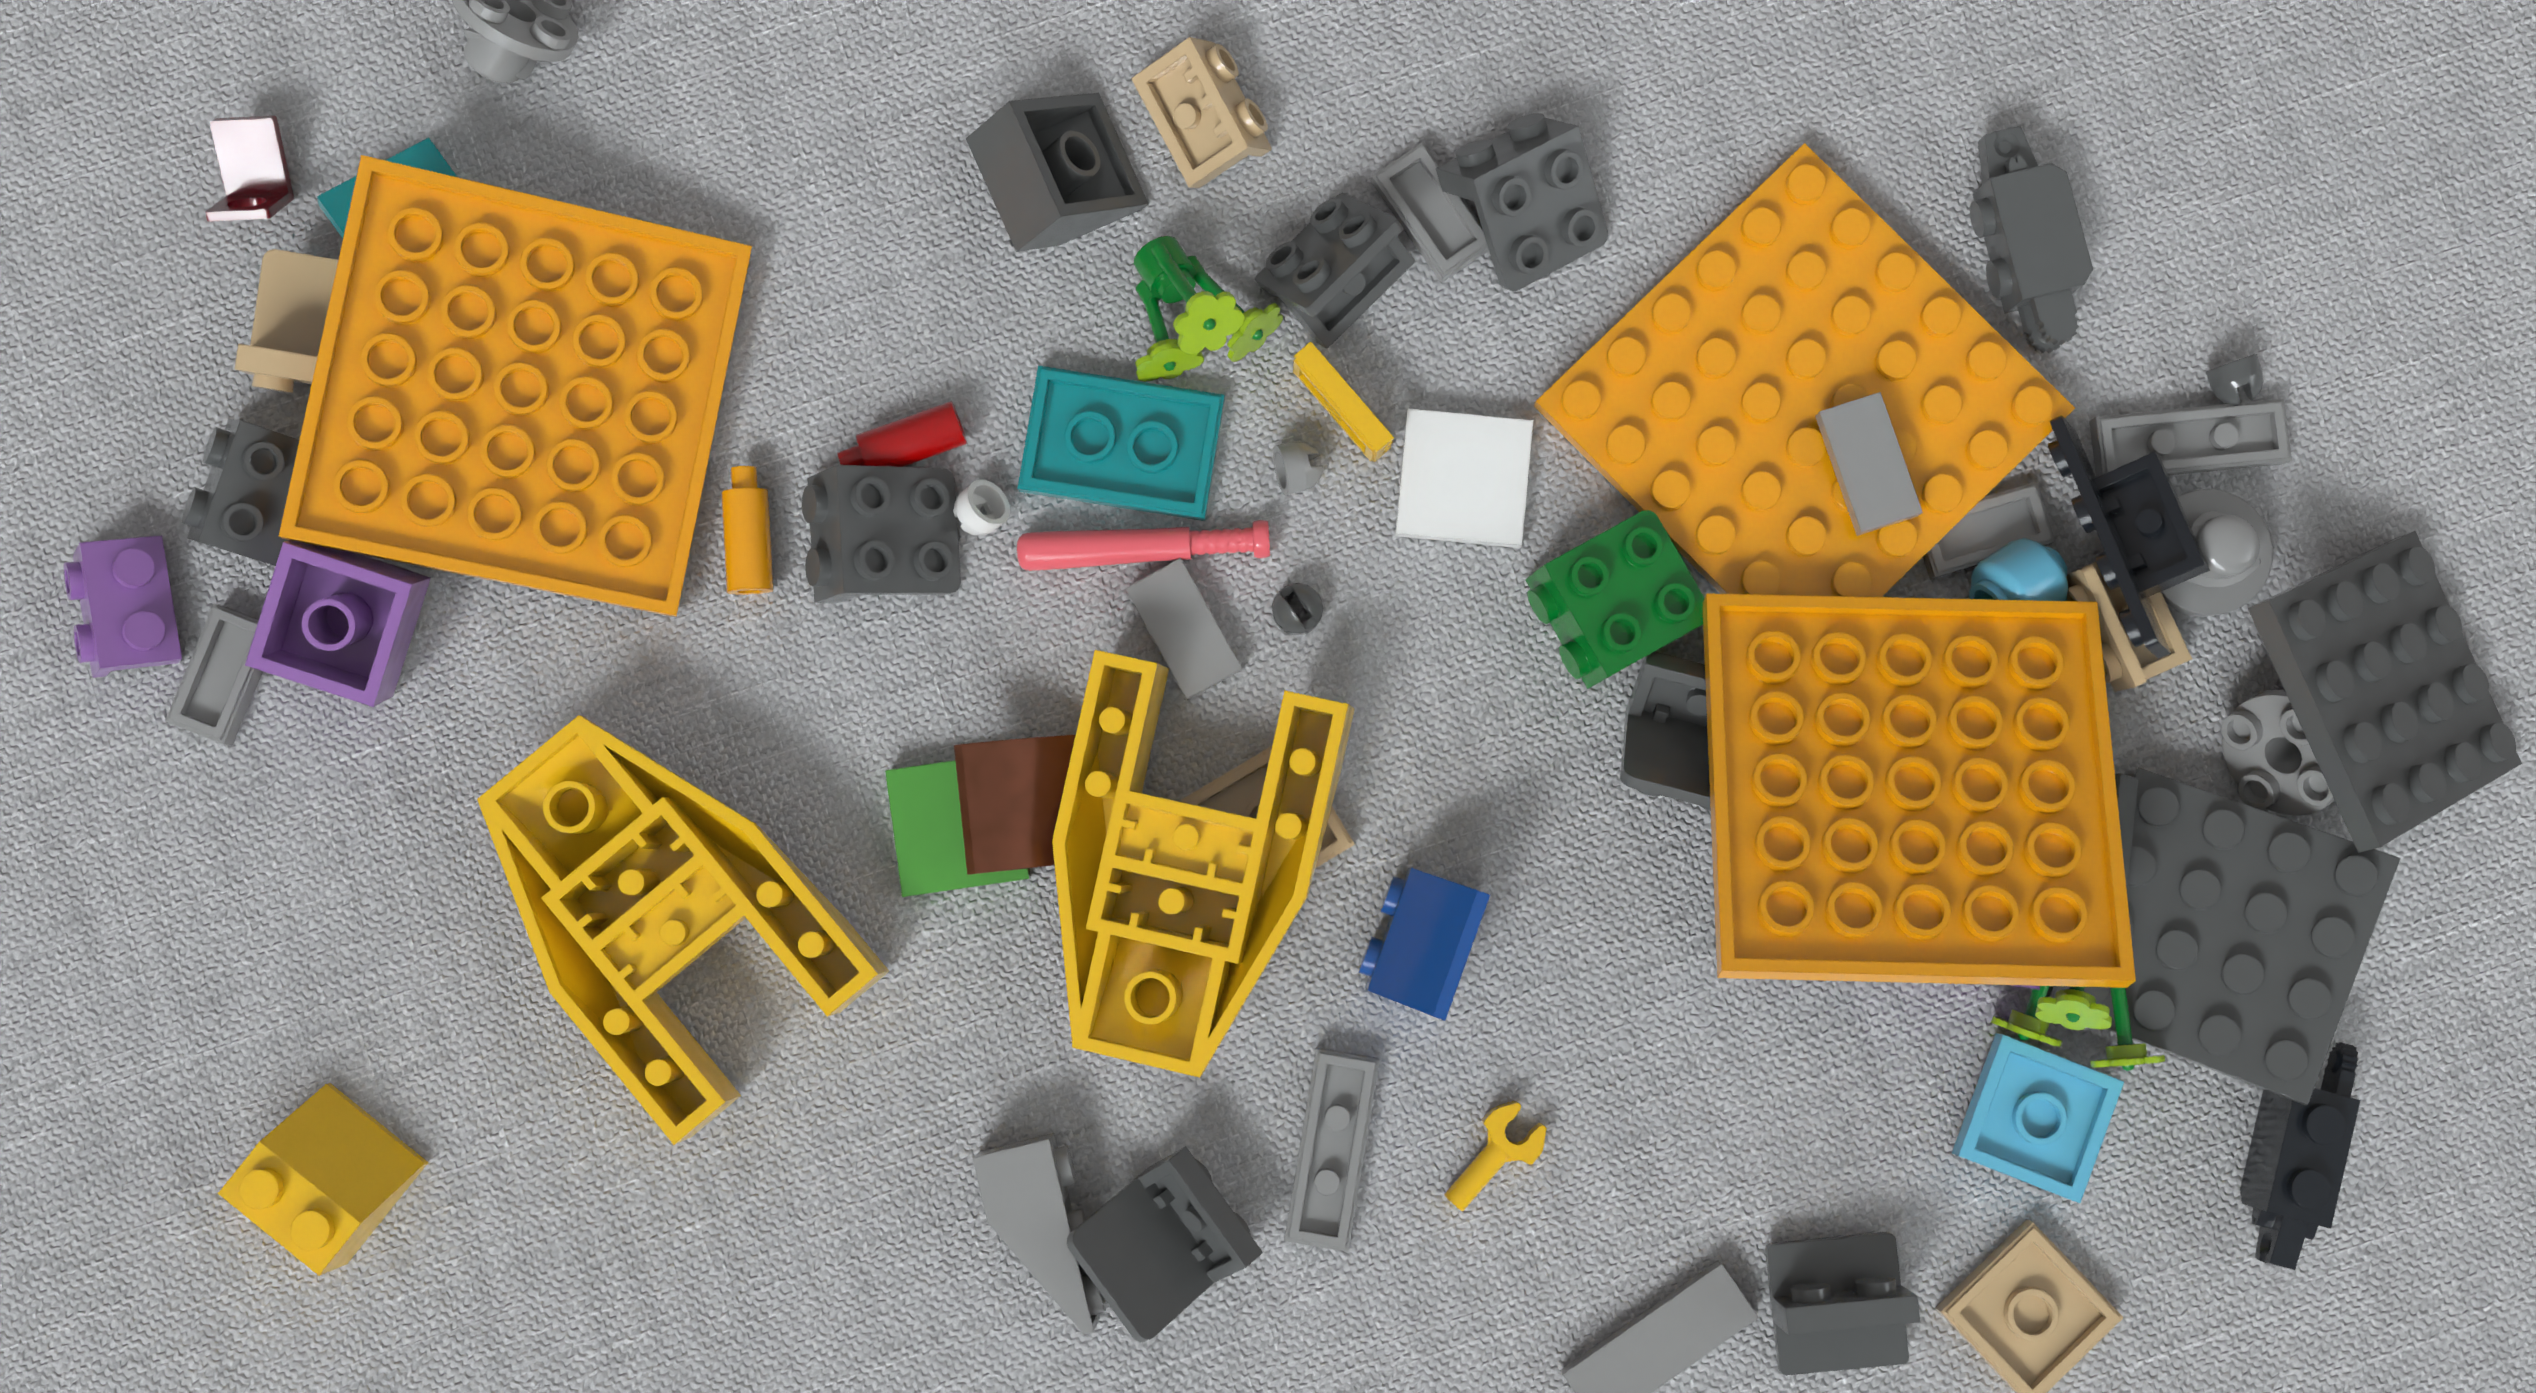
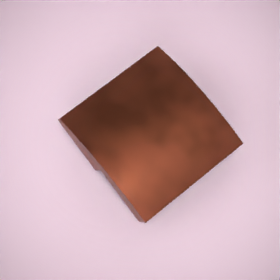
(1011, 800)

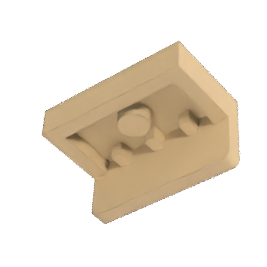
(2123, 663)

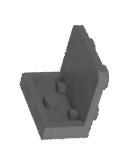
(1530, 197)
(243, 491)
(881, 532)
(1668, 731)
(1162, 1243)

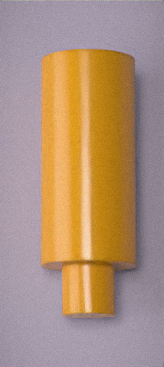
(747, 534)

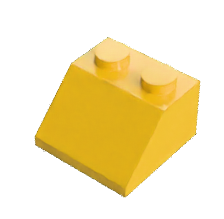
(323, 1179)

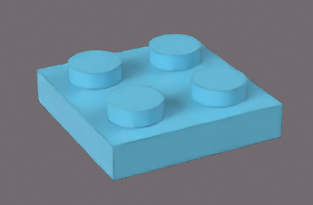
(2038, 1117)

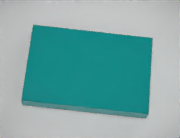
(1121, 443)

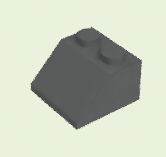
(1055, 169)

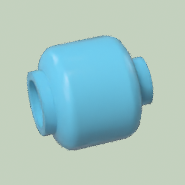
(2021, 572)

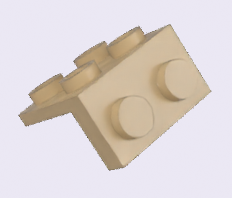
(287, 319)

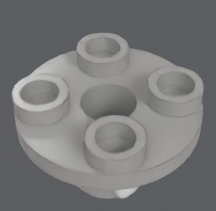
(516, 34)
(2235, 550)
(2272, 757)

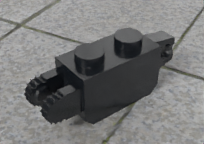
(2300, 1161)

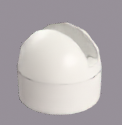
(977, 495)

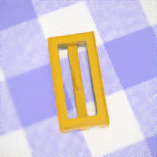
(1342, 402)

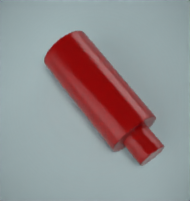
(908, 439)

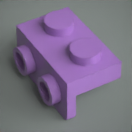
(123, 605)

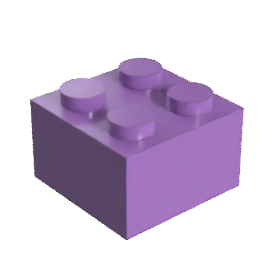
(337, 622)

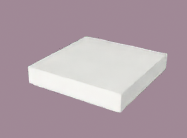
(1464, 478)

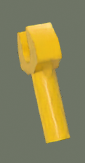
(1496, 1154)

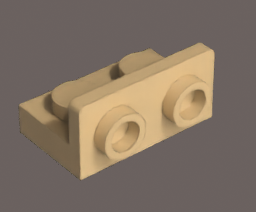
(1202, 110)

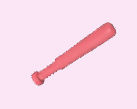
(1125, 546)

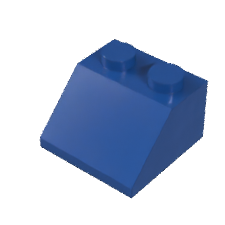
(1424, 941)

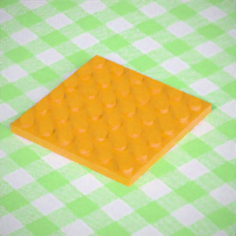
(1778, 314)
(515, 389)
(1913, 792)

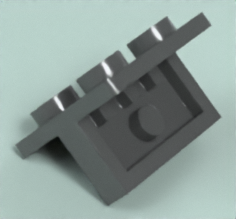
(1336, 266)
(1839, 1303)

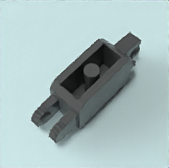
(2030, 237)

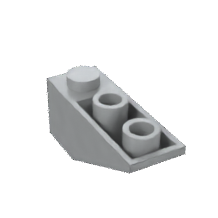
(1032, 1213)

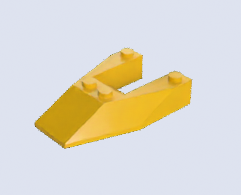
(629, 884)
(1173, 900)

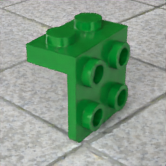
(1616, 598)

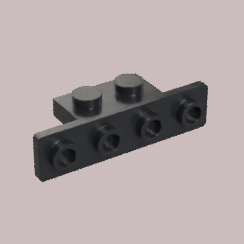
(2139, 526)

